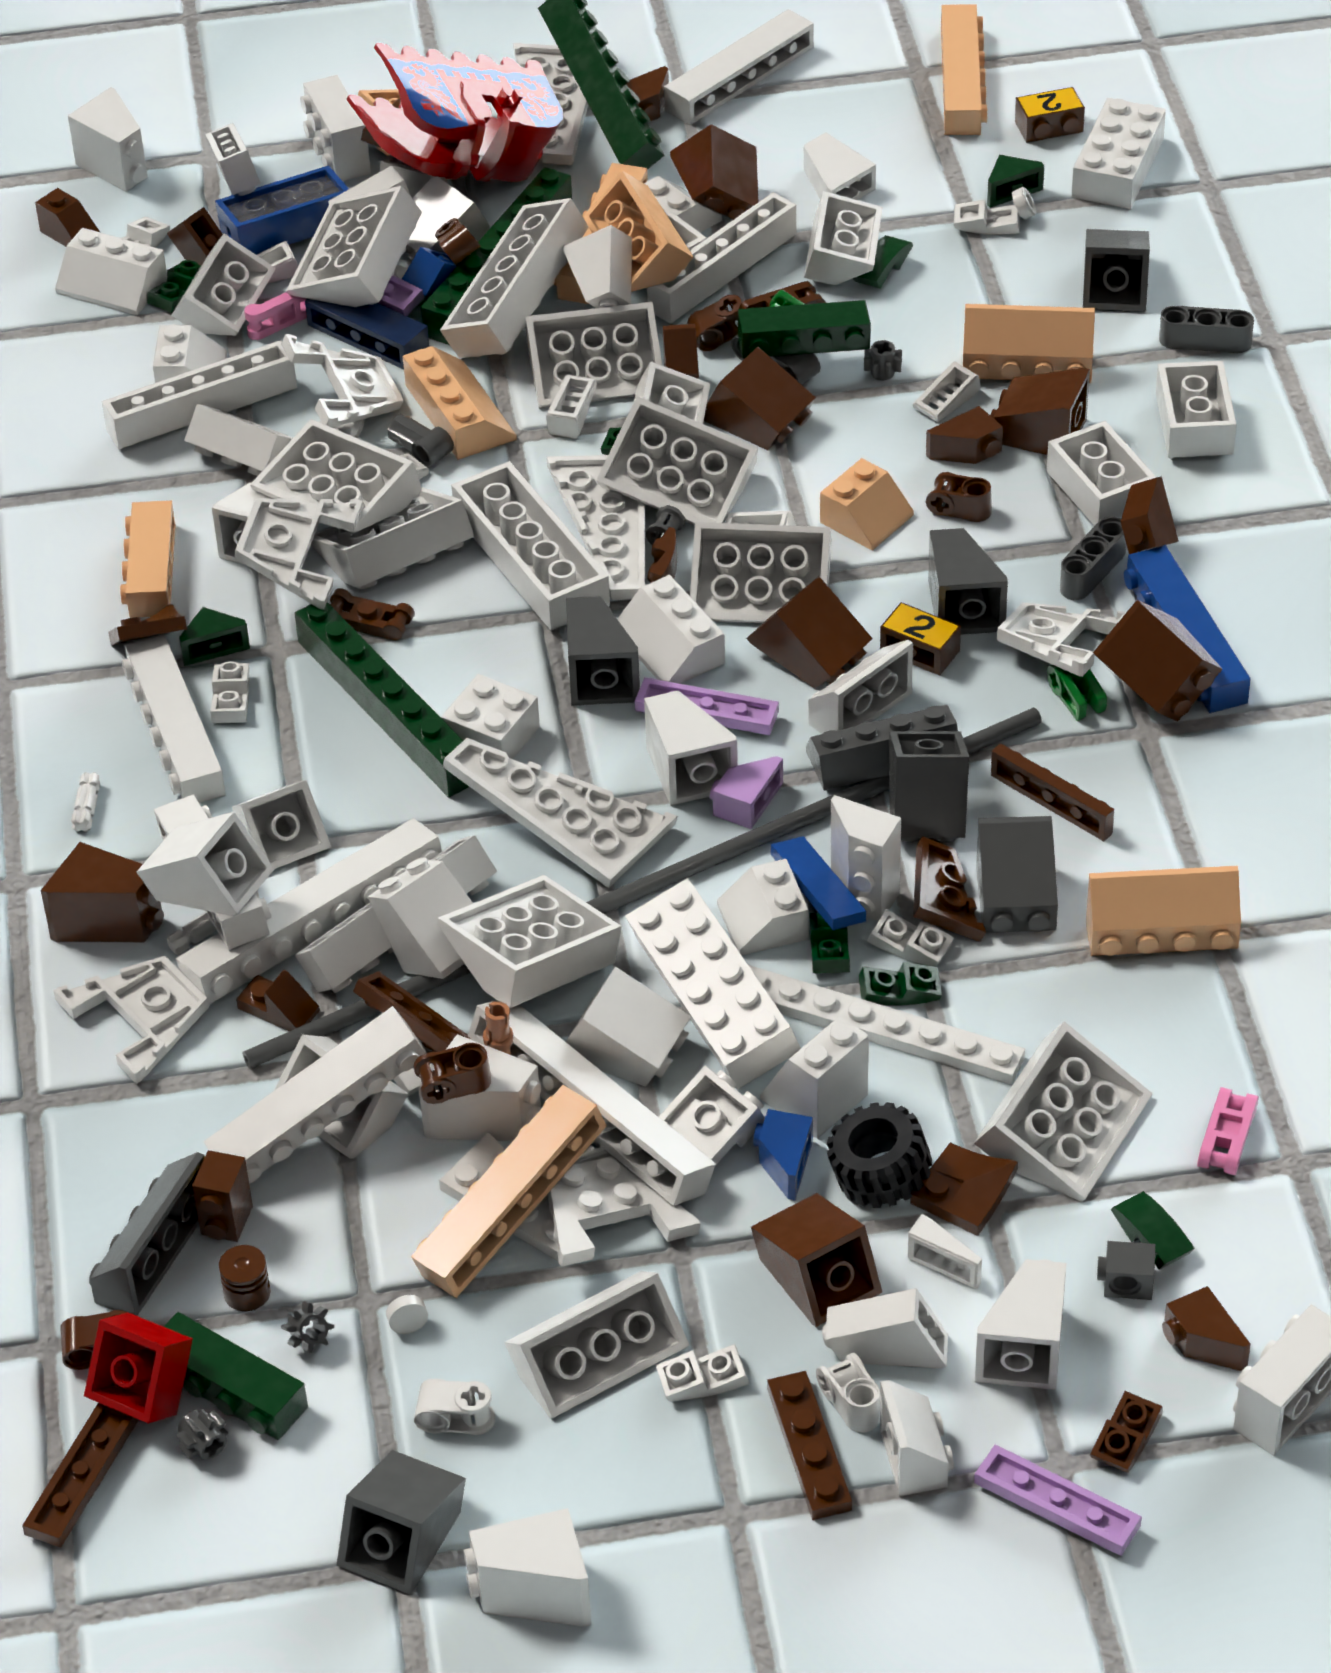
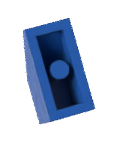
(428, 270)
(784, 1148)

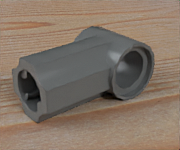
(425, 444)

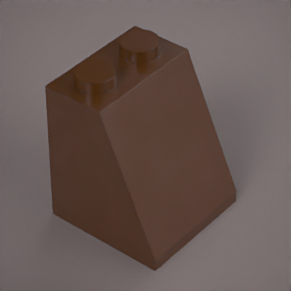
(718, 170)
(759, 402)
(1043, 408)
(812, 635)
(1158, 660)
(99, 899)
(818, 1256)

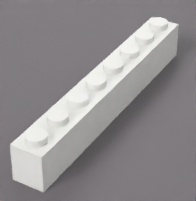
(308, 911)
(632, 1131)

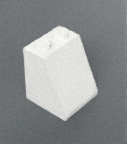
(108, 141)
(438, 205)
(230, 519)
(686, 746)
(207, 866)
(410, 912)
(629, 1030)
(823, 1076)
(500, 1109)
(1023, 1329)
(530, 1570)

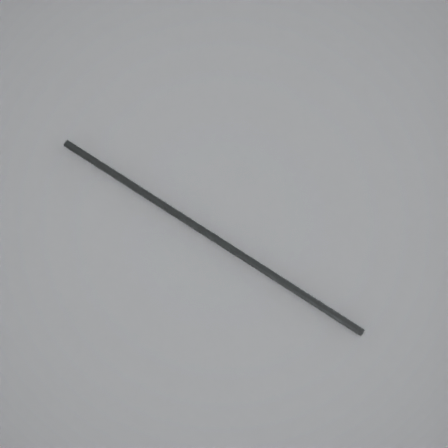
(646, 885)

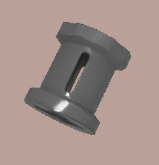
(661, 525)

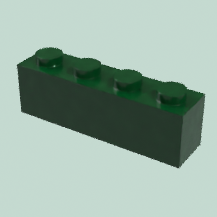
(805, 328)
(239, 1381)

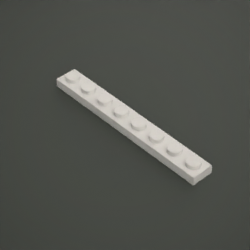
(894, 1027)

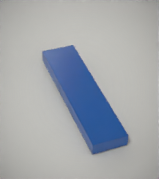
(820, 883)

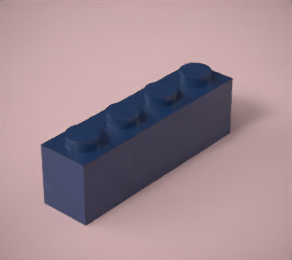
(369, 328)

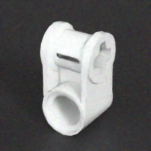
(851, 1393)
(449, 1407)

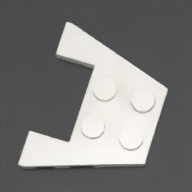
(358, 379)
(280, 538)
(1049, 630)
(151, 999)
(605, 1194)

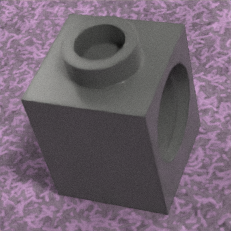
(1127, 1270)

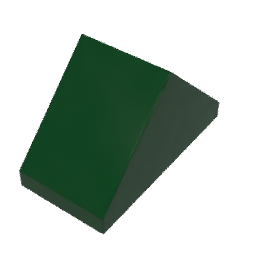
(1011, 174)
(213, 636)

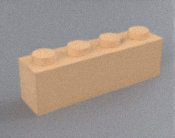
(149, 558)

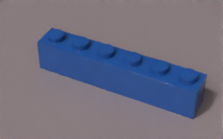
(1162, 584)

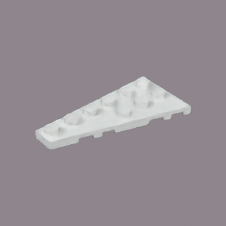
(564, 143)
(606, 521)
(568, 814)

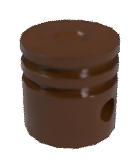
(244, 1278)

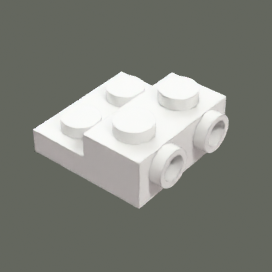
(714, 1114)

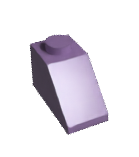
(747, 791)

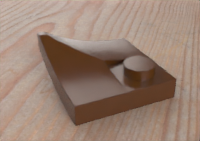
(163, 622)
(965, 1187)

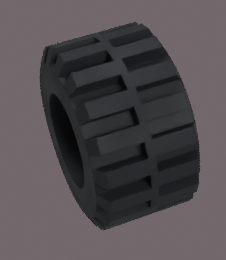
(884, 1177)

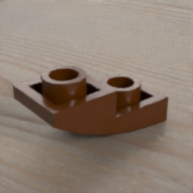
(665, 556)
(1127, 1432)

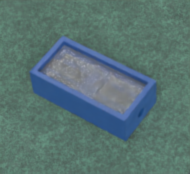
(280, 210)

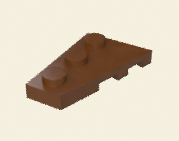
(941, 891)

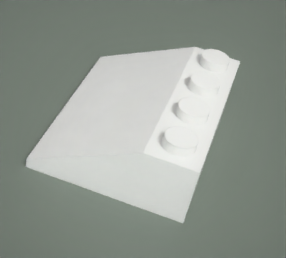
(356, 248)
(595, 344)
(677, 463)
(341, 468)
(412, 536)
(755, 568)
(531, 940)
(1065, 1114)

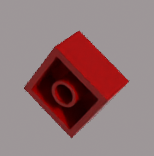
(138, 1367)

